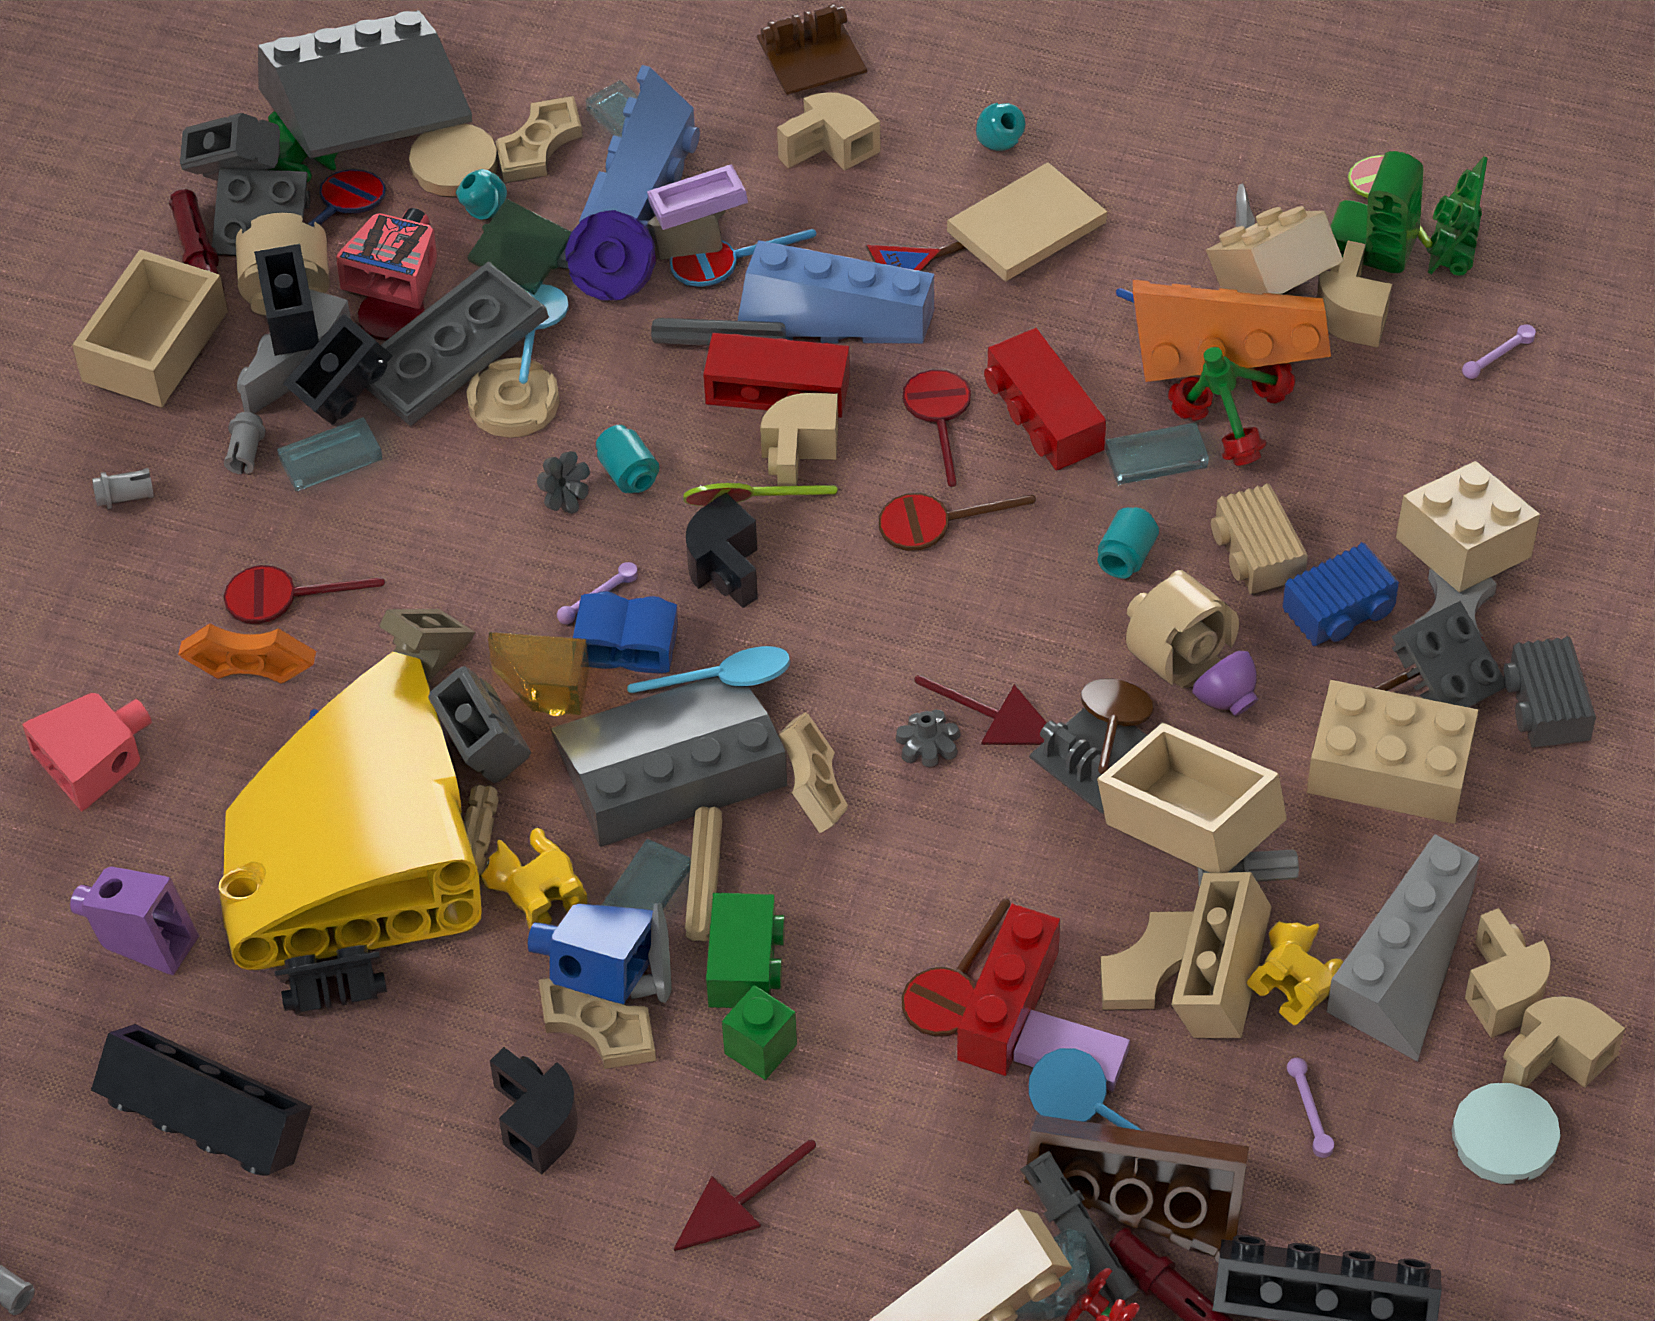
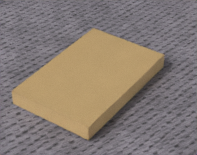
(1026, 221)

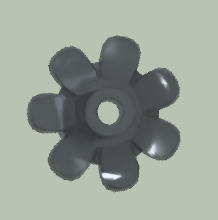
(562, 482)
(928, 737)

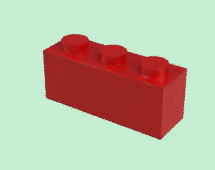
(762, 370)
(1045, 399)
(1008, 989)

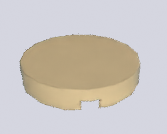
(448, 154)
(509, 407)

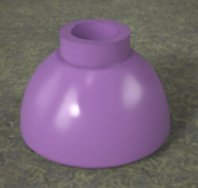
(1229, 684)

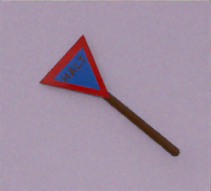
(910, 257)

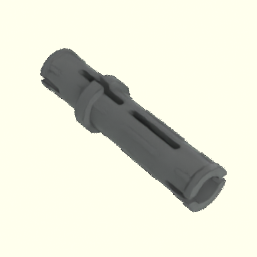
(1067, 1211)

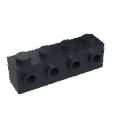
(200, 1100)
(1316, 1286)

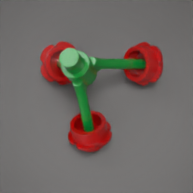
(1219, 374)

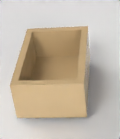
(150, 328)
(1392, 751)
(1192, 799)

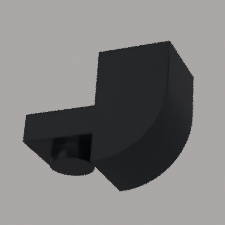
(717, 547)
(543, 1111)

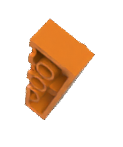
(1249, 328)

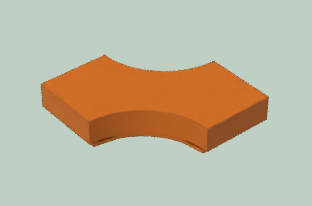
(264, 654)

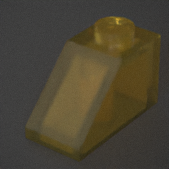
(542, 670)

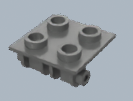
(251, 194)
(1449, 658)
(1074, 752)

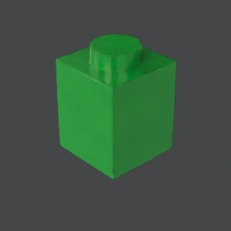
(759, 1032)

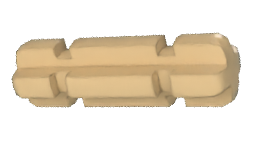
(479, 821)

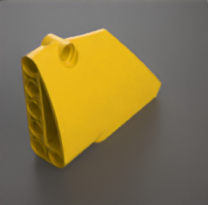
(351, 831)

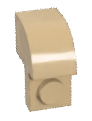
(830, 124)
(1354, 305)
(799, 429)
(1510, 979)
(1564, 1033)

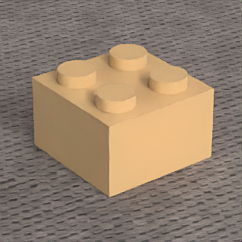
(1275, 251)
(1467, 526)

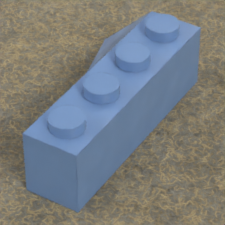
(649, 154)
(836, 296)

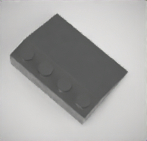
(361, 83)
(670, 756)

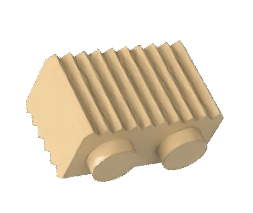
(1259, 539)

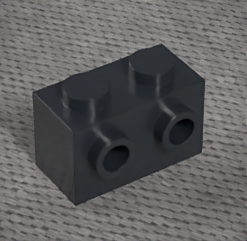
(338, 370)

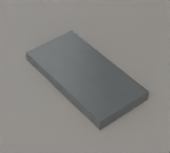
(454, 341)

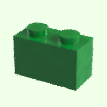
(742, 947)

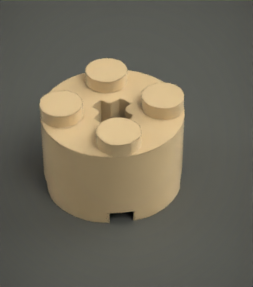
(278, 231)
(1180, 629)

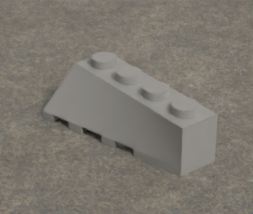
(1403, 957)

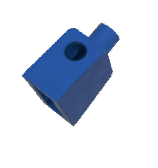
(596, 949)

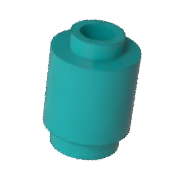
(626, 459)
(1127, 542)

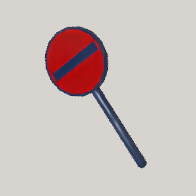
(349, 193)

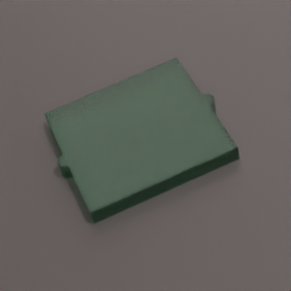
(520, 245)

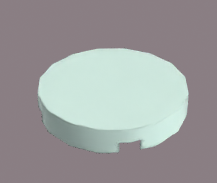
(1506, 1133)

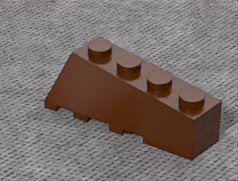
(1150, 1179)

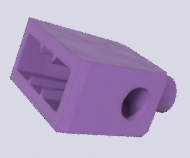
(137, 917)

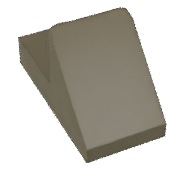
(688, 238)
(427, 636)

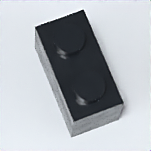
(287, 299)

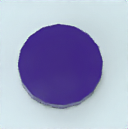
(610, 255)

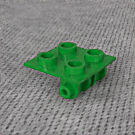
(1458, 223)

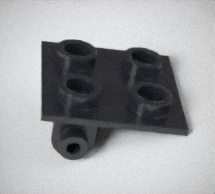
(305, 969)

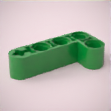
(1391, 217)

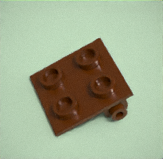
(811, 50)

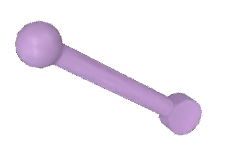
(1524, 335)
(626, 573)
(1323, 1144)

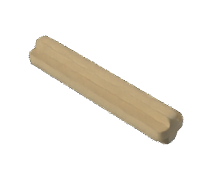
(703, 872)

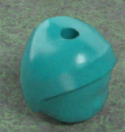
(1000, 126)
(482, 193)

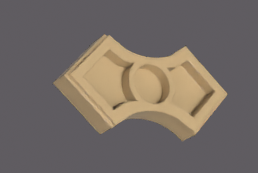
(529, 149)
(813, 771)
(1136, 974)
(615, 1030)

